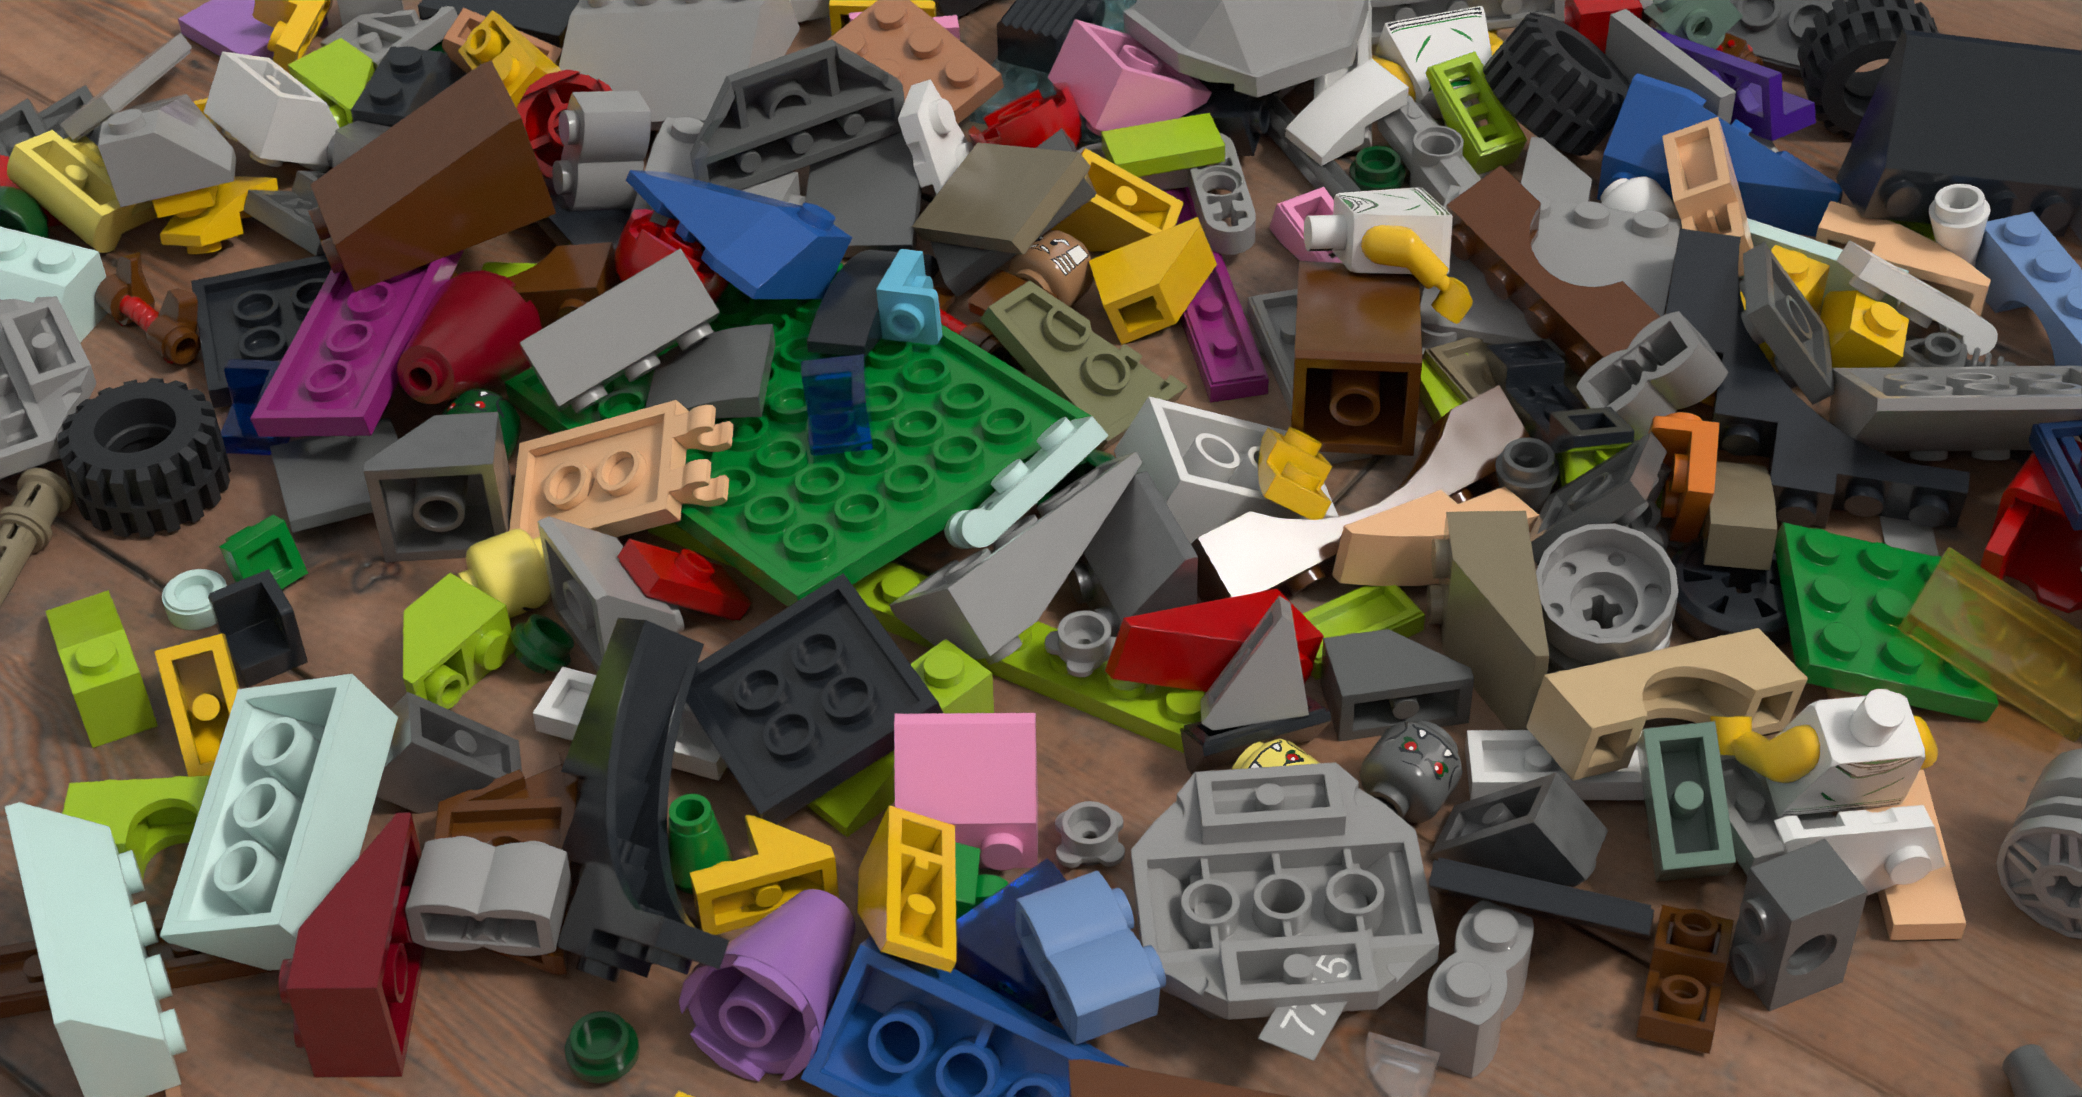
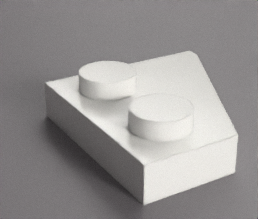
(932, 135)
(1875, 846)

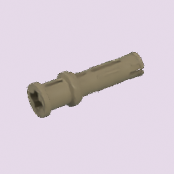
(28, 521)

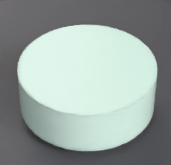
(188, 601)

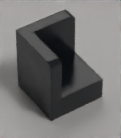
(258, 628)

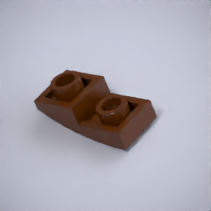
(1685, 978)

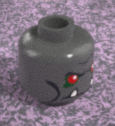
(1412, 769)

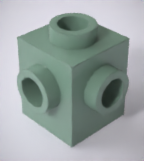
(1695, 20)

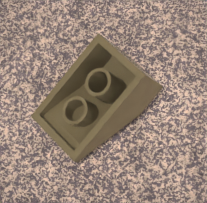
(1491, 608)

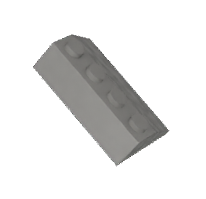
(675, 47)
(1578, 245)
(1953, 407)

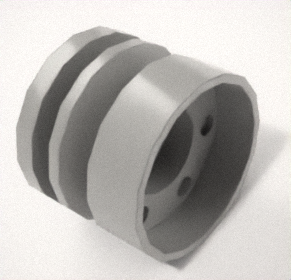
(1605, 595)
(2043, 850)

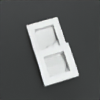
(1339, 115)

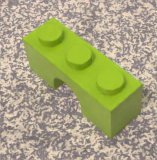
(140, 812)

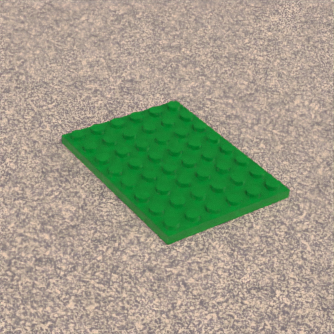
(798, 520)

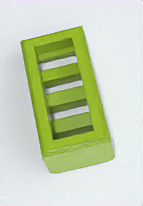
(1487, 145)

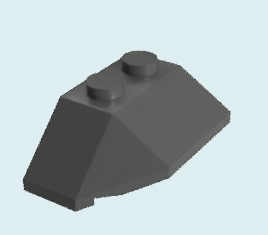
(794, 115)

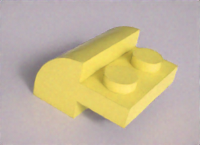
(75, 188)

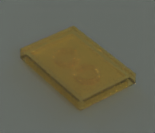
(2001, 641)

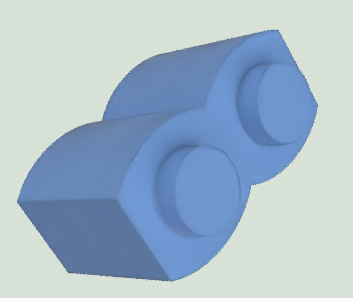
(1089, 956)

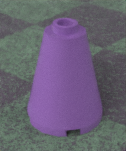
(772, 988)

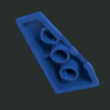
(1772, 185)
(748, 238)
(936, 1035)

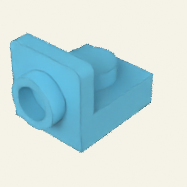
(908, 301)

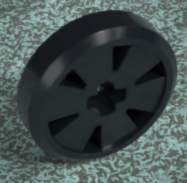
(1713, 608)

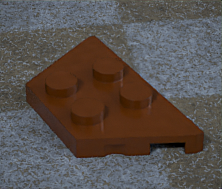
(518, 812)

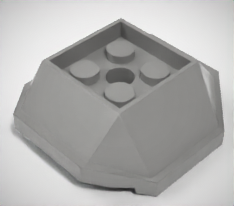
(1250, 42)
(40, 381)
(1262, 864)

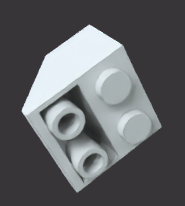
(270, 112)

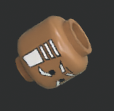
(1057, 265)

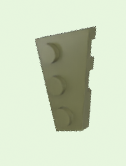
(1073, 361)

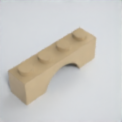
(1597, 711)

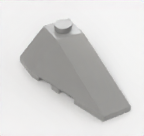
(163, 151)
(1005, 591)

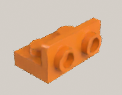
(1692, 460)

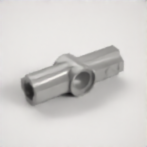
(1427, 150)

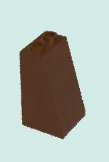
(432, 184)
(1357, 359)

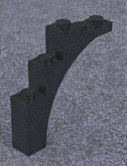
(1758, 414)
(624, 752)

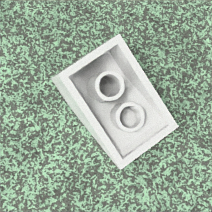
(1202, 464)

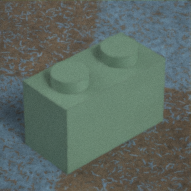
(1685, 801)

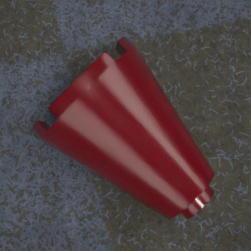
(468, 338)

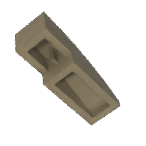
(1740, 518)

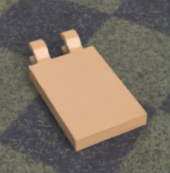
(621, 471)

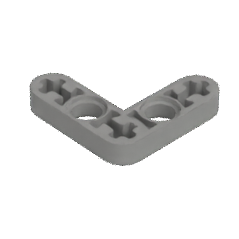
(1211, 207)

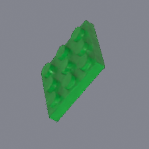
(1845, 618)

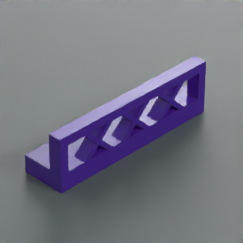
(1759, 91)

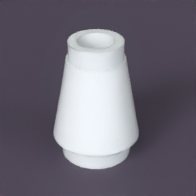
(1960, 219)

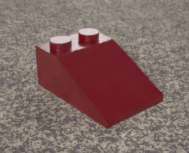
(357, 964)

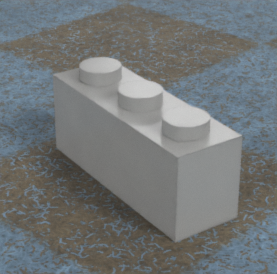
(621, 333)

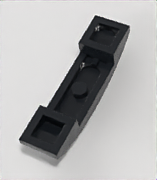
(849, 311)
(1535, 387)

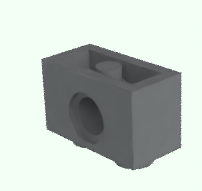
(1796, 925)

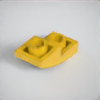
(220, 222)
(1294, 472)

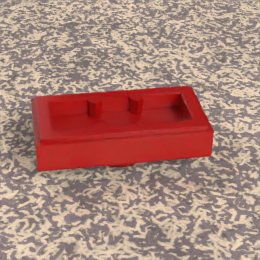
(683, 580)

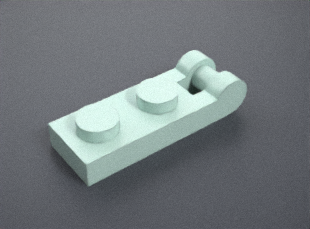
(1023, 485)

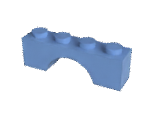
(2036, 272)

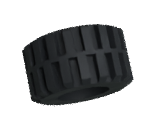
(1845, 41)
(1557, 84)
(144, 457)

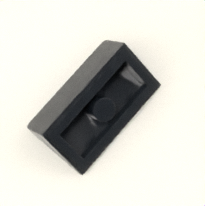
(1216, 748)

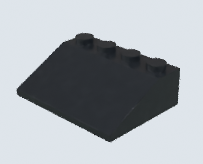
(1972, 117)

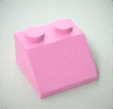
(1121, 80)
(975, 776)

